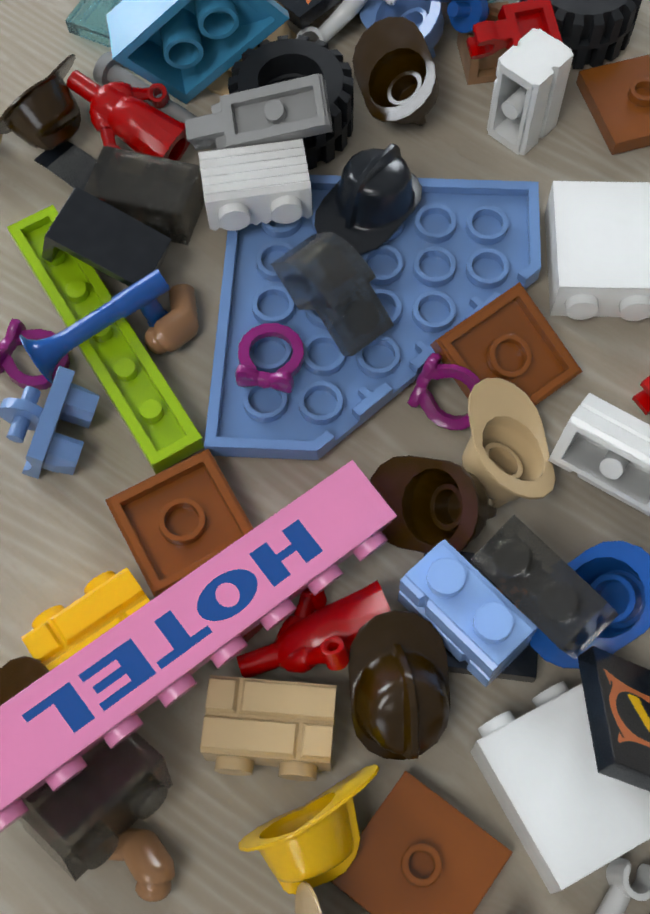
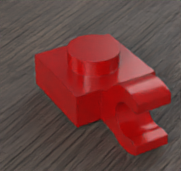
(512, 24)

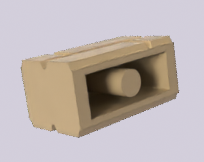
(269, 726)

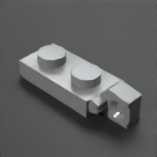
(264, 115)

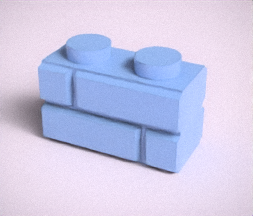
(466, 612)

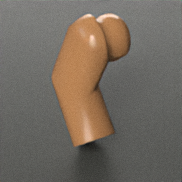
(176, 326)
(147, 862)

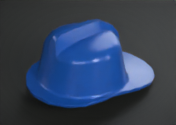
(622, 578)

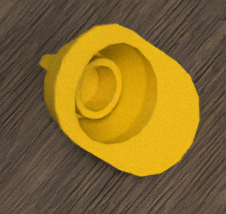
(315, 839)

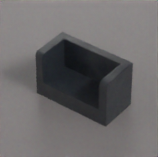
(105, 239)

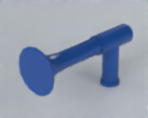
(140, 295)

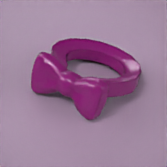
(9, 344)
(282, 379)
(422, 396)

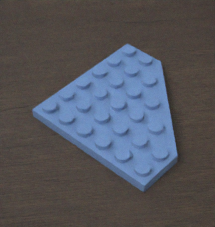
(433, 273)

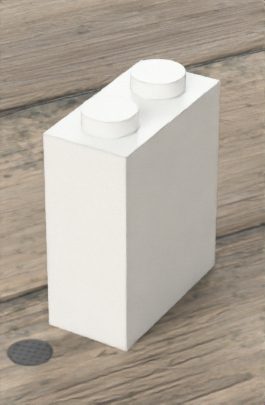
(598, 249)
(552, 790)

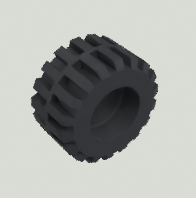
(595, 28)
(295, 59)

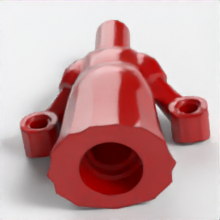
(122, 112)
(319, 635)

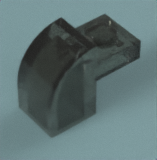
(335, 281)

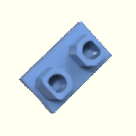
(48, 448)

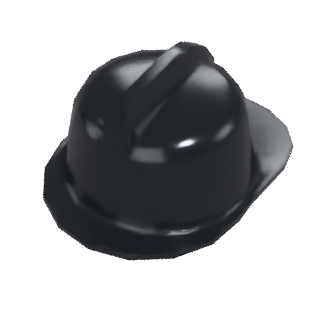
(370, 199)

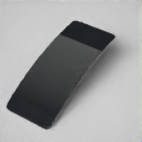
(68, 163)

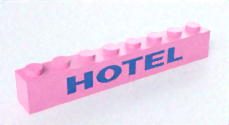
(181, 630)

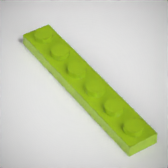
(114, 353)

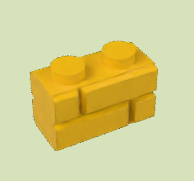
(65, 631)

